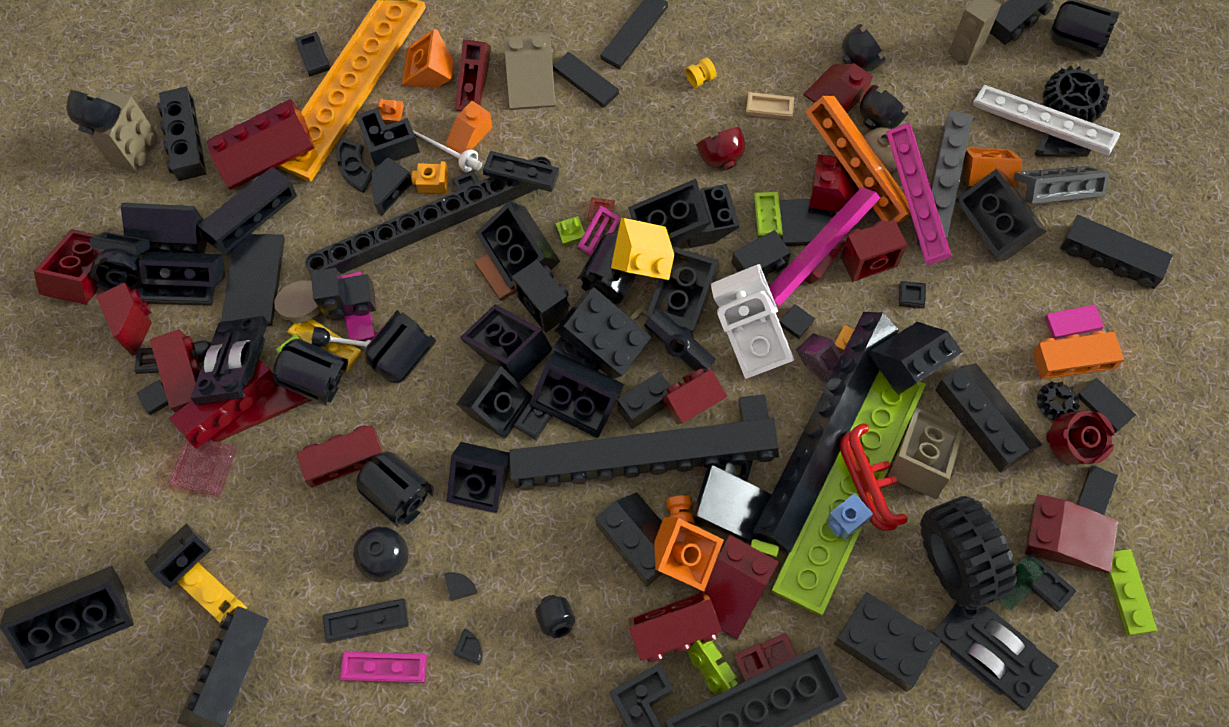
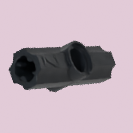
(668, 331)

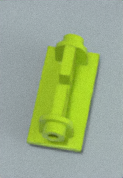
(704, 658)

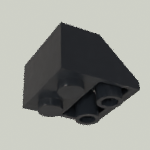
(721, 215)

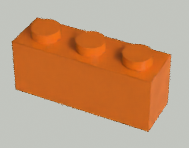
(1077, 355)

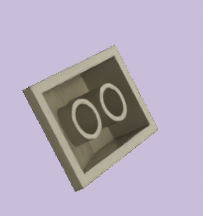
(529, 71)
(926, 453)

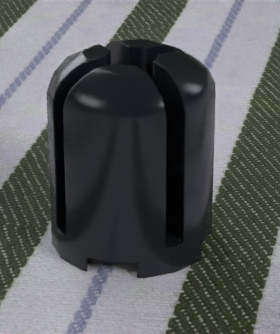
(1083, 26)
(600, 275)
(398, 348)
(309, 370)
(393, 487)

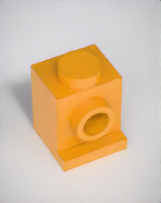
(431, 178)

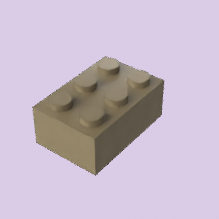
(131, 136)

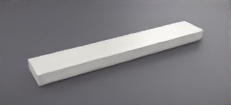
(1046, 120)

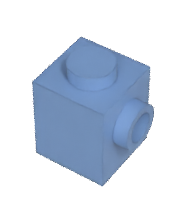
(849, 517)

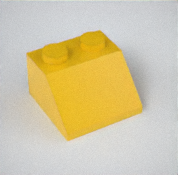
(643, 249)

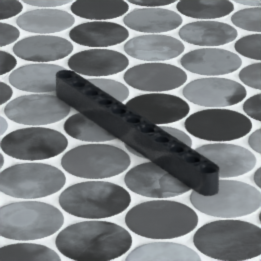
(418, 219)

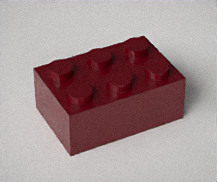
(674, 627)

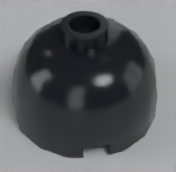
(861, 49)
(881, 109)
(91, 113)
(114, 268)
(380, 553)

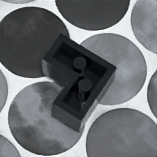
(390, 141)
(342, 296)
(638, 695)

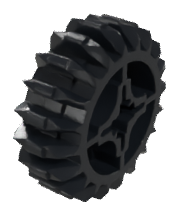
(1076, 88)

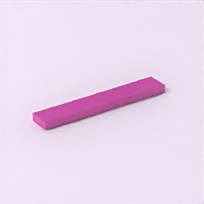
(918, 194)
(822, 244)

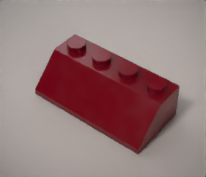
(260, 144)

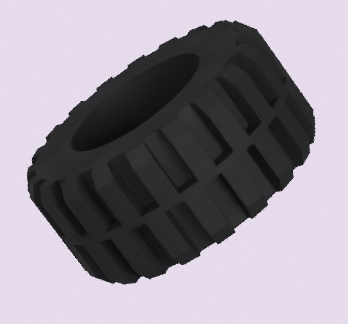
(968, 552)

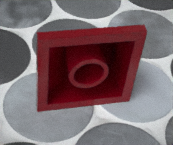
(844, 82)

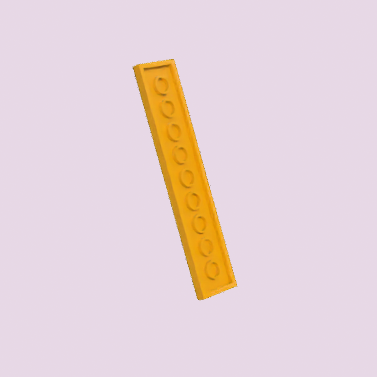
(353, 79)

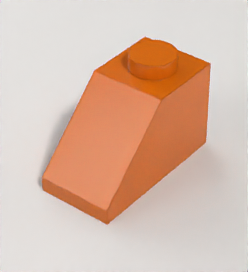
(469, 128)

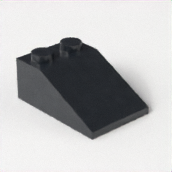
(677, 209)
(687, 289)
(507, 342)

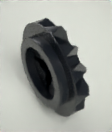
(1054, 410)

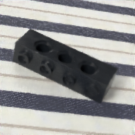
(181, 134)

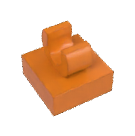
(390, 110)

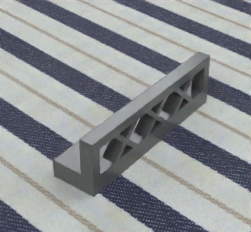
(1063, 183)

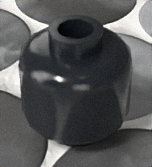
(555, 616)

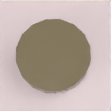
(296, 302)

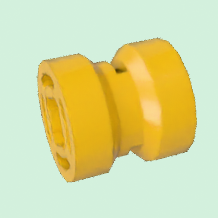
(701, 72)

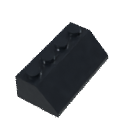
(987, 416)
(67, 617)

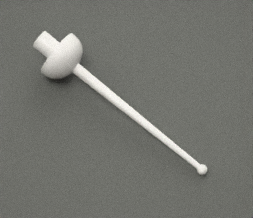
(467, 158)

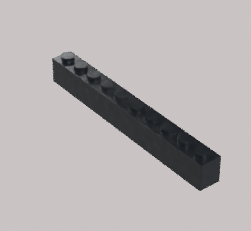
(821, 438)
(644, 454)

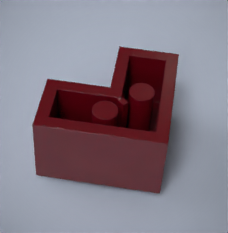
(694, 395)

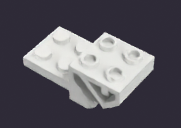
(751, 321)

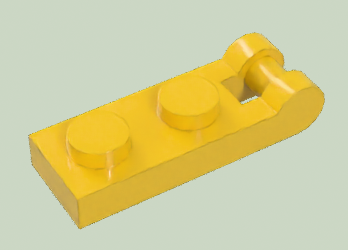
(209, 591)

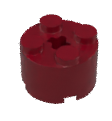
(1081, 437)

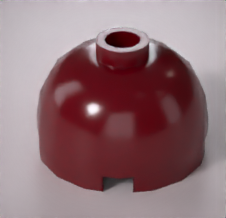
(723, 148)

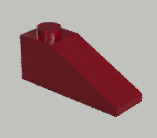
(472, 72)

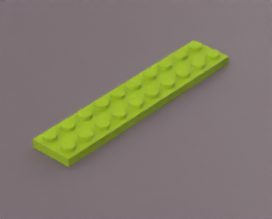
(818, 554)

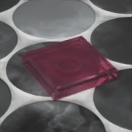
(203, 468)

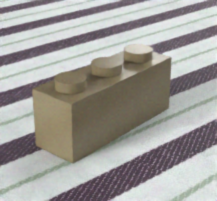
(974, 29)

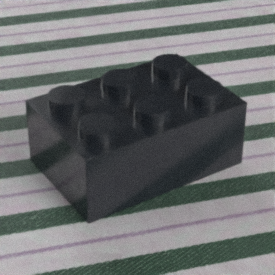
(1001, 215)
(603, 333)
(887, 642)

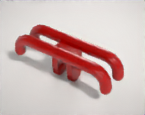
(866, 482)

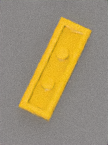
(305, 331)

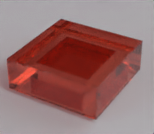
(595, 204)

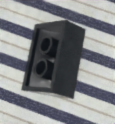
(165, 226)
(515, 241)
(914, 355)
(576, 394)
(632, 531)

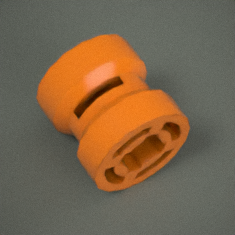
(680, 508)

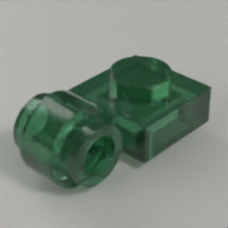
(1029, 571)

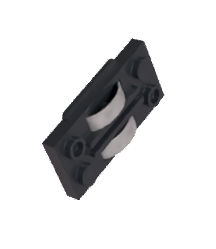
(230, 360)
(996, 653)

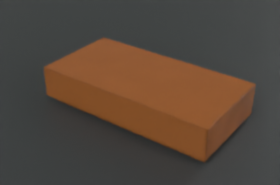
(494, 277)

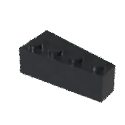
(224, 669)

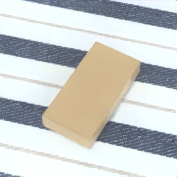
(770, 106)

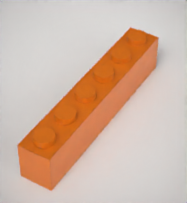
(859, 158)

